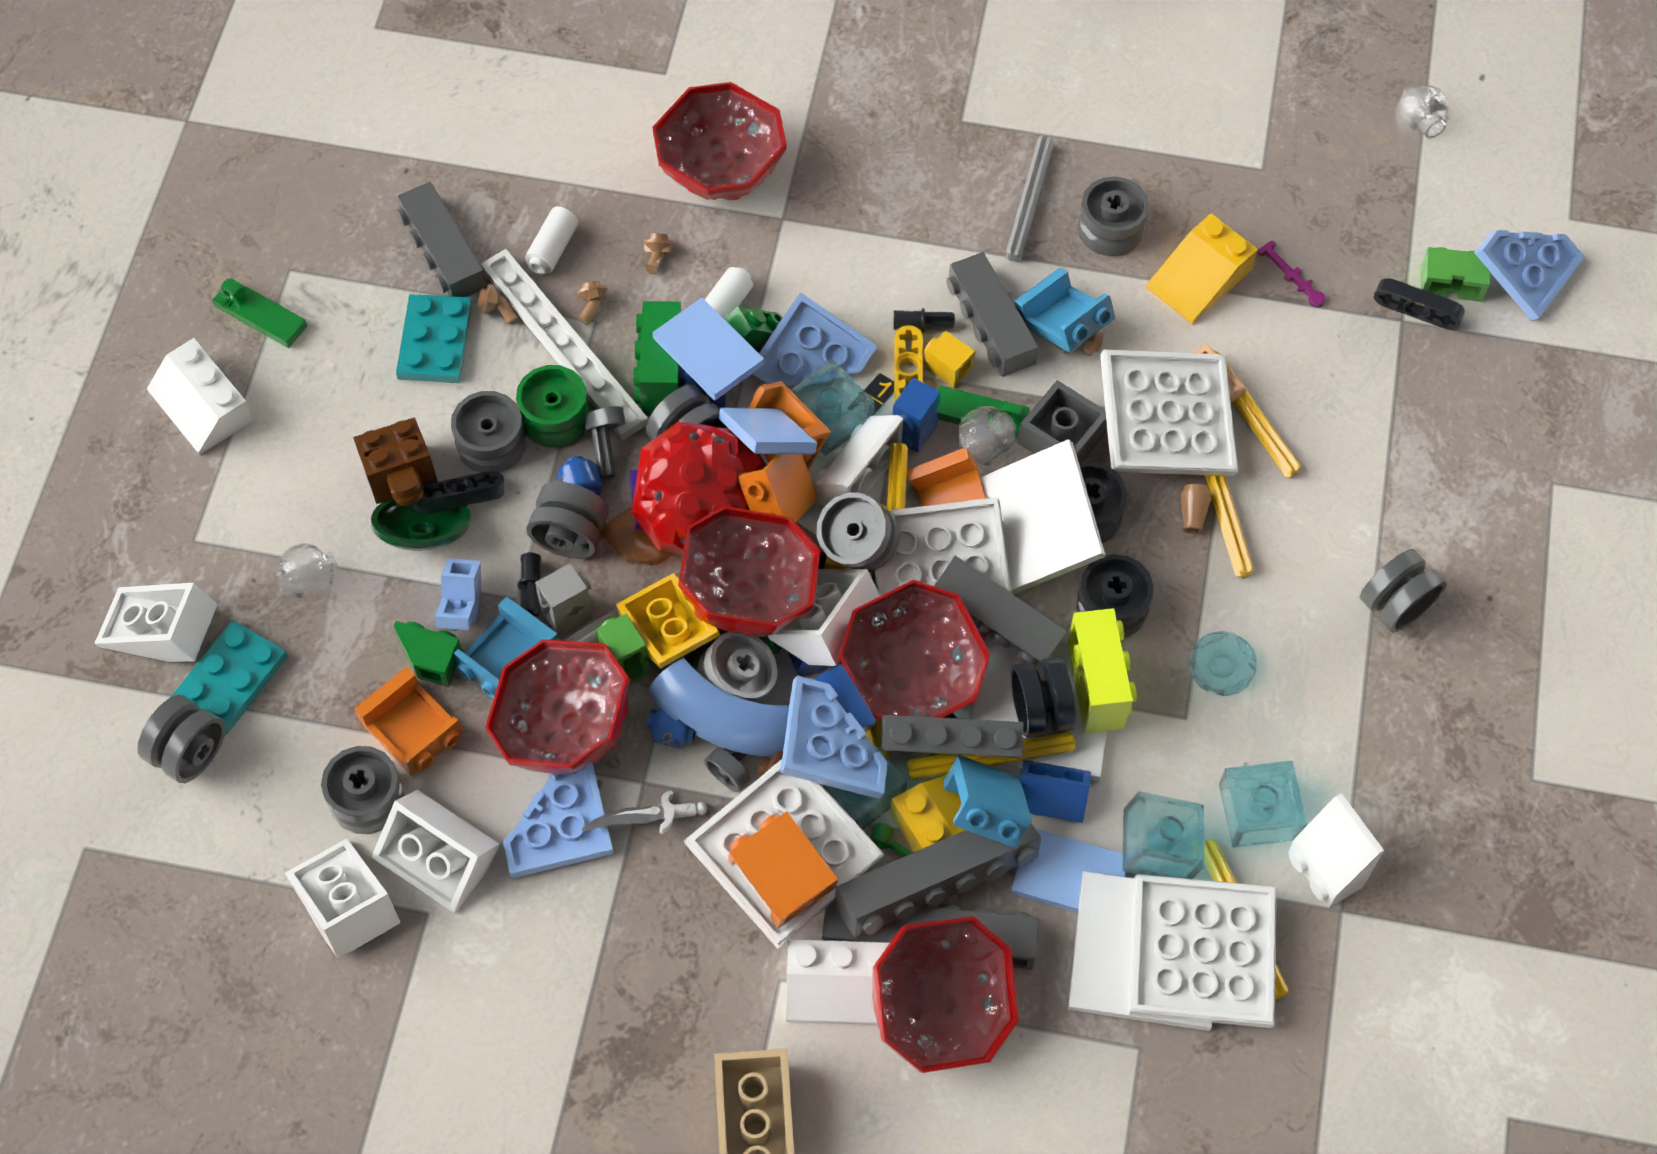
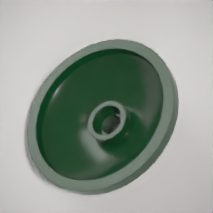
(418, 531)

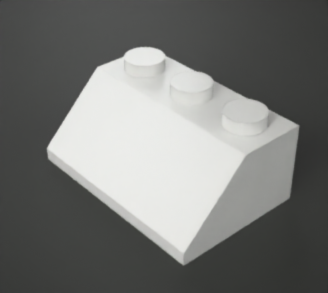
(198, 397)
(862, 460)
(821, 632)
(434, 849)
(831, 981)

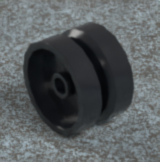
(1106, 496)
(1117, 584)
(1043, 696)

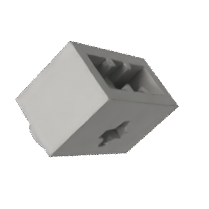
(565, 599)

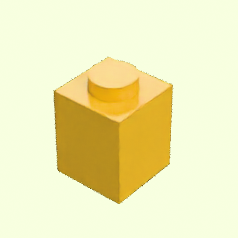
(949, 358)

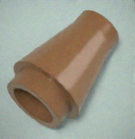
(1194, 506)

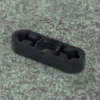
(1436, 309)
(460, 492)

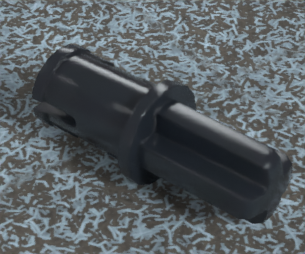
(923, 320)
(529, 575)

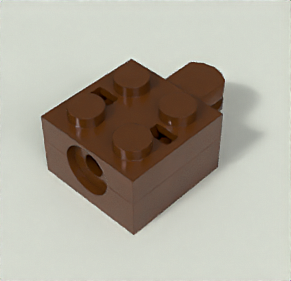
(396, 462)

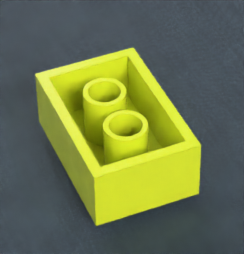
(1101, 670)

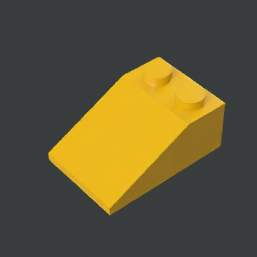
(1203, 268)
(666, 621)
(926, 813)

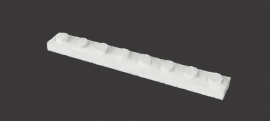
(561, 339)

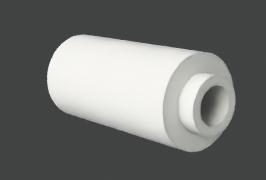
(551, 240)
(730, 291)

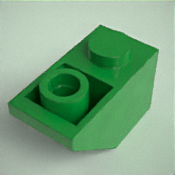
(754, 324)
(428, 651)

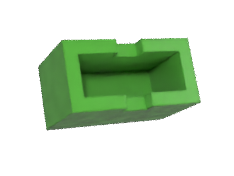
(1455, 273)
(625, 645)

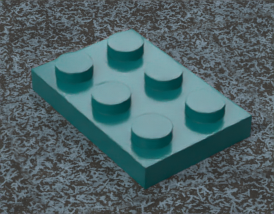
(434, 338)
(232, 673)

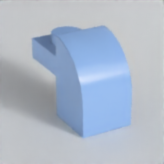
(459, 594)

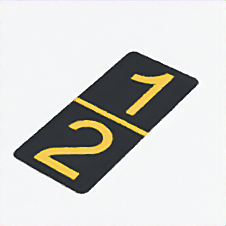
(880, 390)

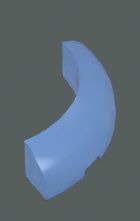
(719, 715)

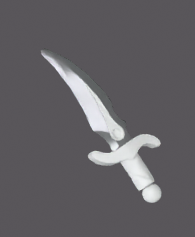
(649, 813)

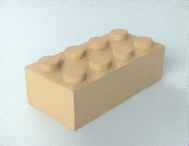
(754, 1102)

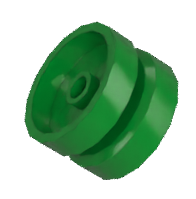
(552, 405)

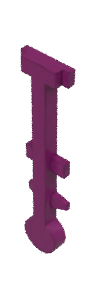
(1316, 298)

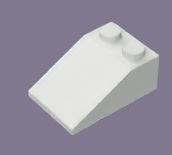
(158, 621)
(1335, 852)
(343, 898)

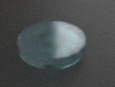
(1222, 663)

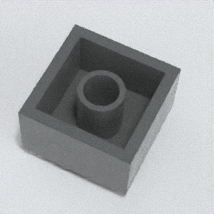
(1060, 417)

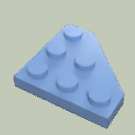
(1530, 266)
(809, 340)
(828, 743)
(553, 824)

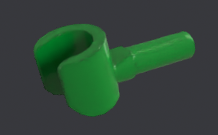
(881, 837)

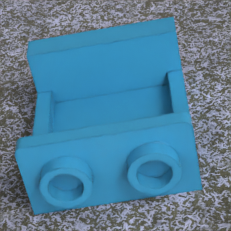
(1063, 312)
(500, 644)
(990, 801)

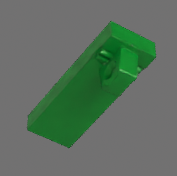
(259, 312)
(957, 403)

